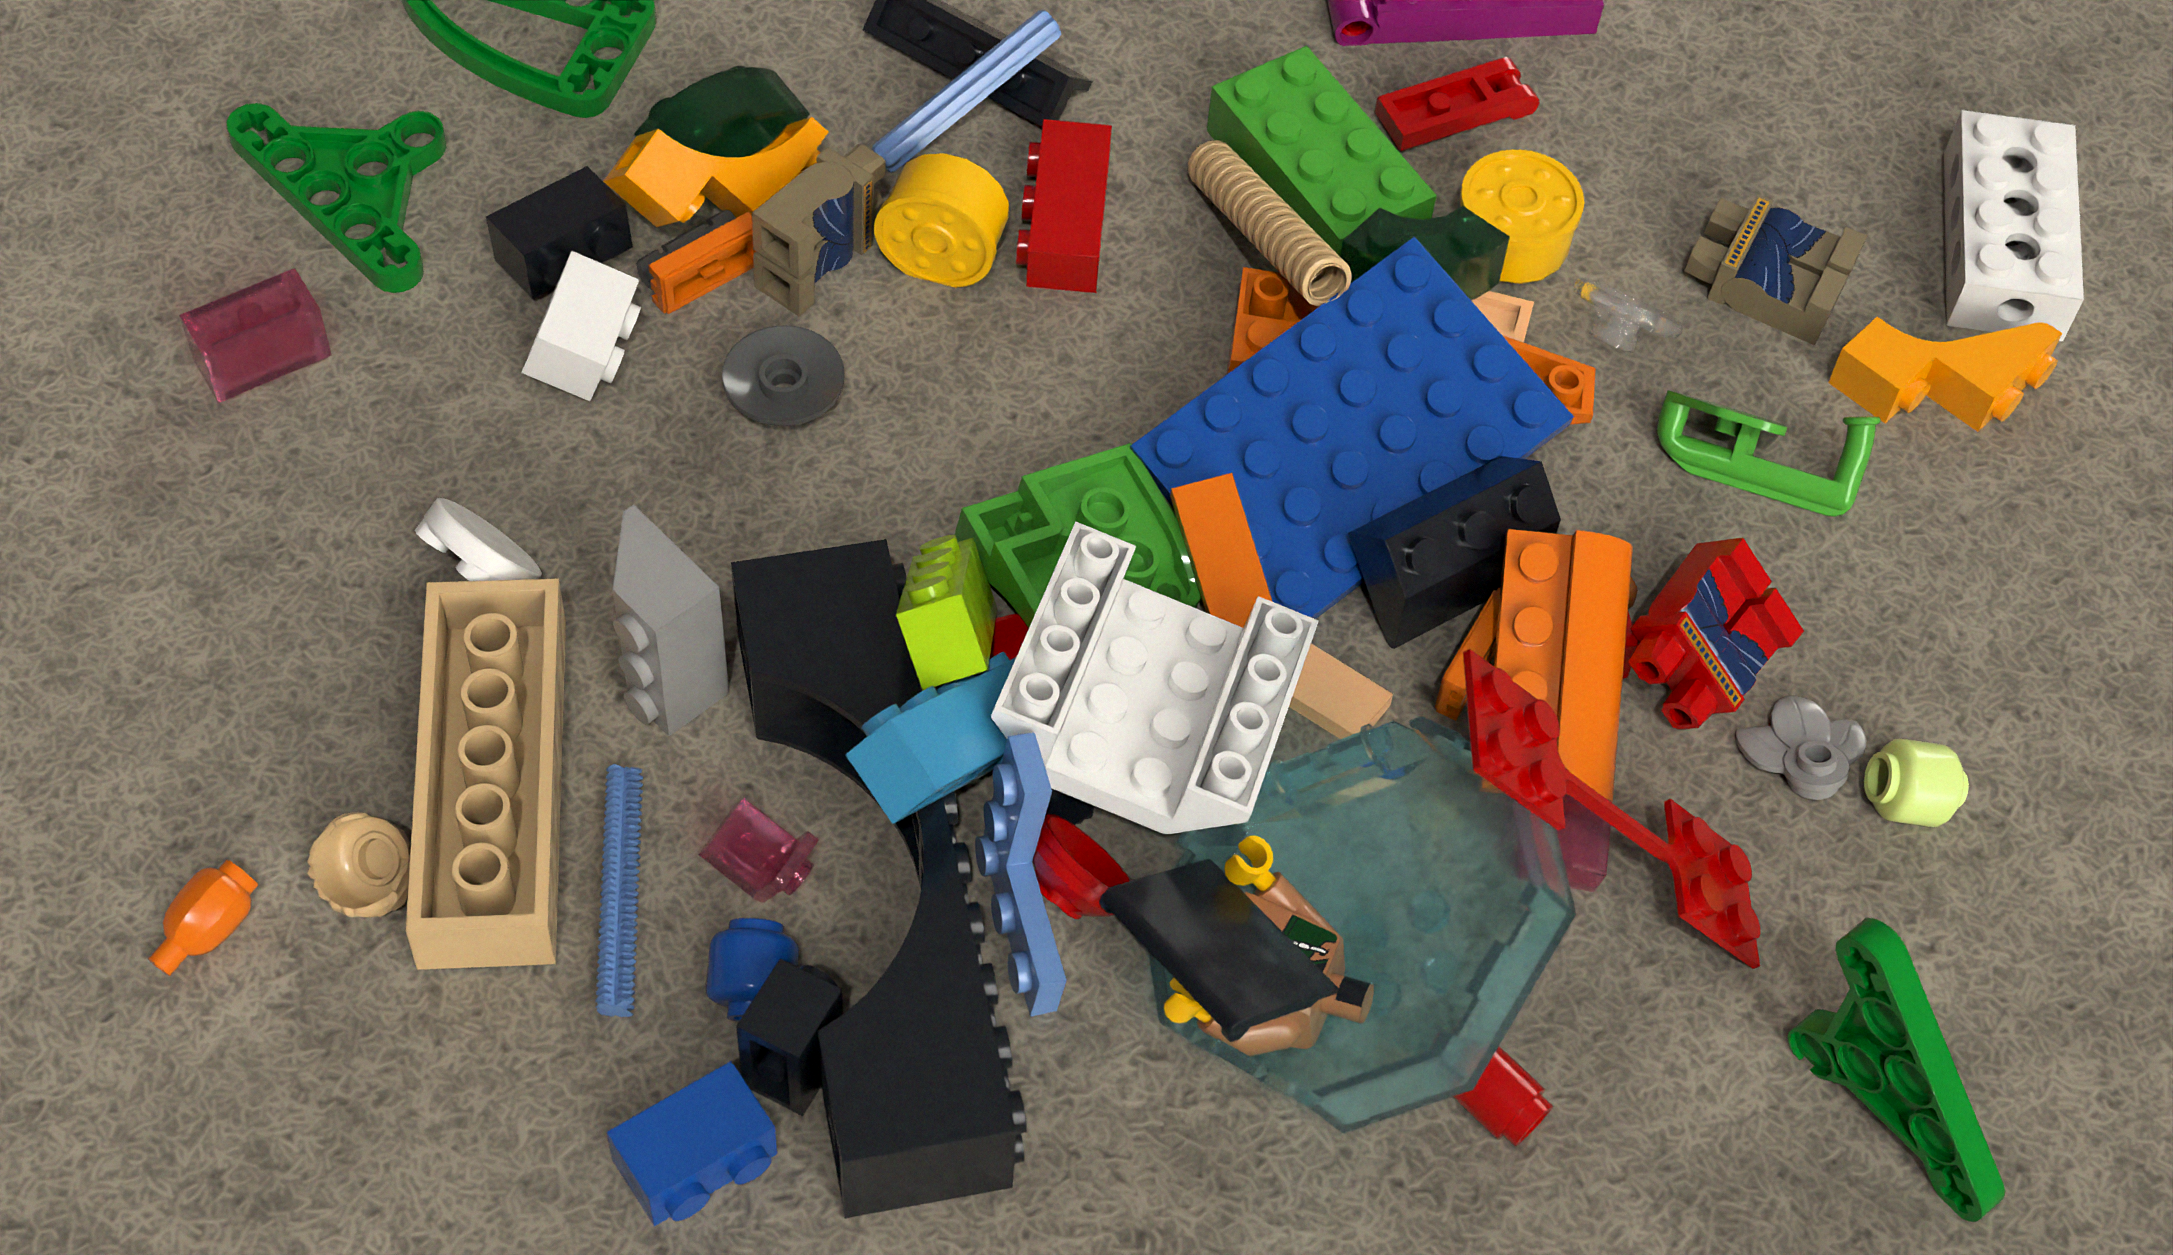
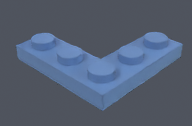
(1006, 854)

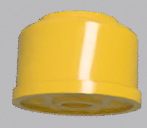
(1532, 203)
(942, 220)

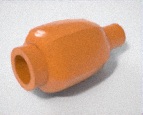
(204, 914)

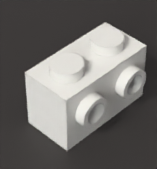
(582, 326)

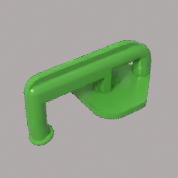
(1758, 475)

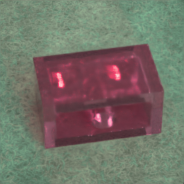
(256, 335)

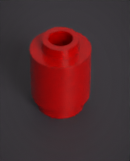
(1506, 1099)

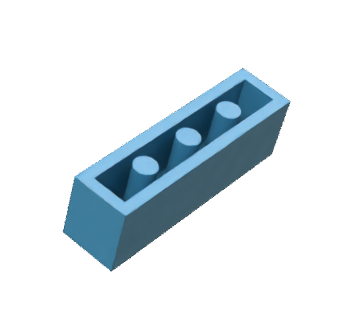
(933, 742)

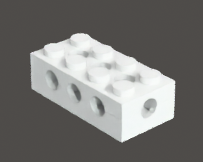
(2040, 277)

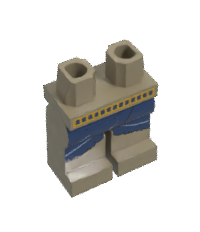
(816, 225)
(1775, 266)

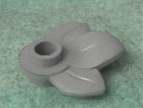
(1804, 747)

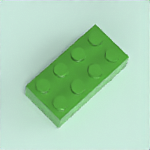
(1315, 146)

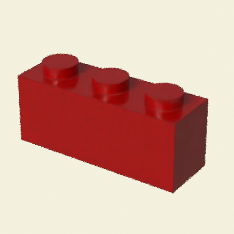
(1065, 206)

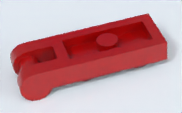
(1455, 103)

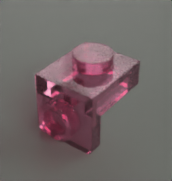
(758, 853)

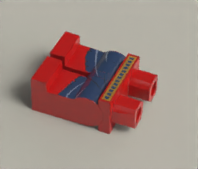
(1711, 632)

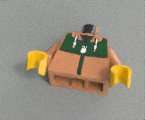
(1311, 934)

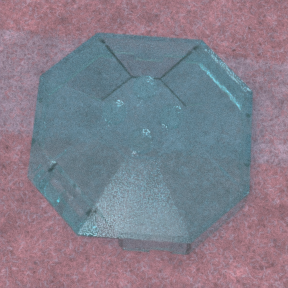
(1439, 902)

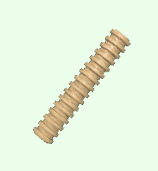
(1269, 223)

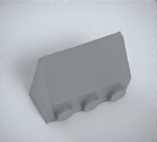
(666, 628)

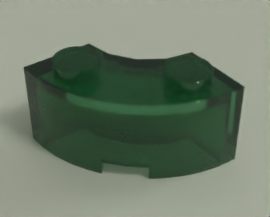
(727, 112)
(1460, 243)

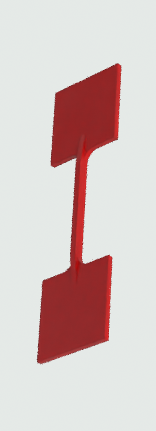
(1518, 754)

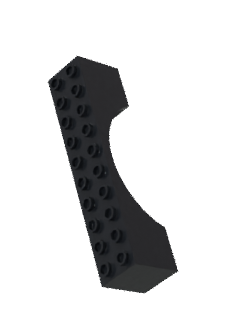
(917, 1064)

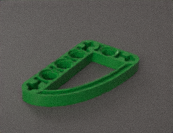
(604, 29)

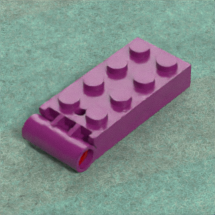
(1456, 20)

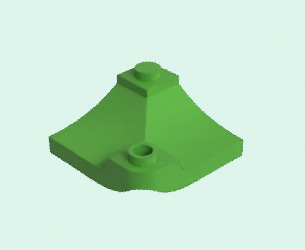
(1108, 491)

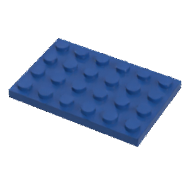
(1355, 419)

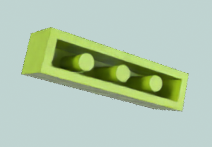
(947, 612)

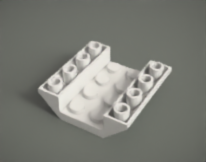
(1148, 696)

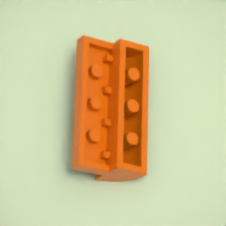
(1567, 638)

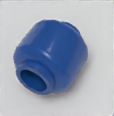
(743, 960)

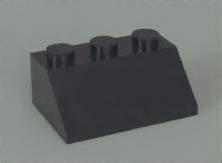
(1449, 545)

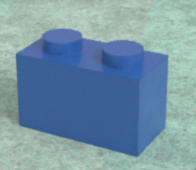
(693, 1145)

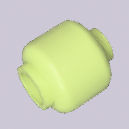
(1916, 782)

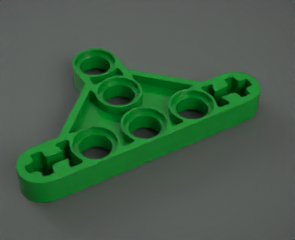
(332, 165)
(1898, 1065)

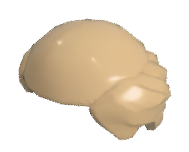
(361, 865)

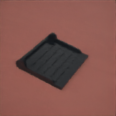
(1218, 946)

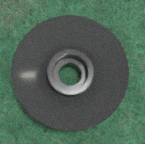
(779, 357)

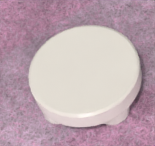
(483, 549)

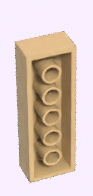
(488, 776)

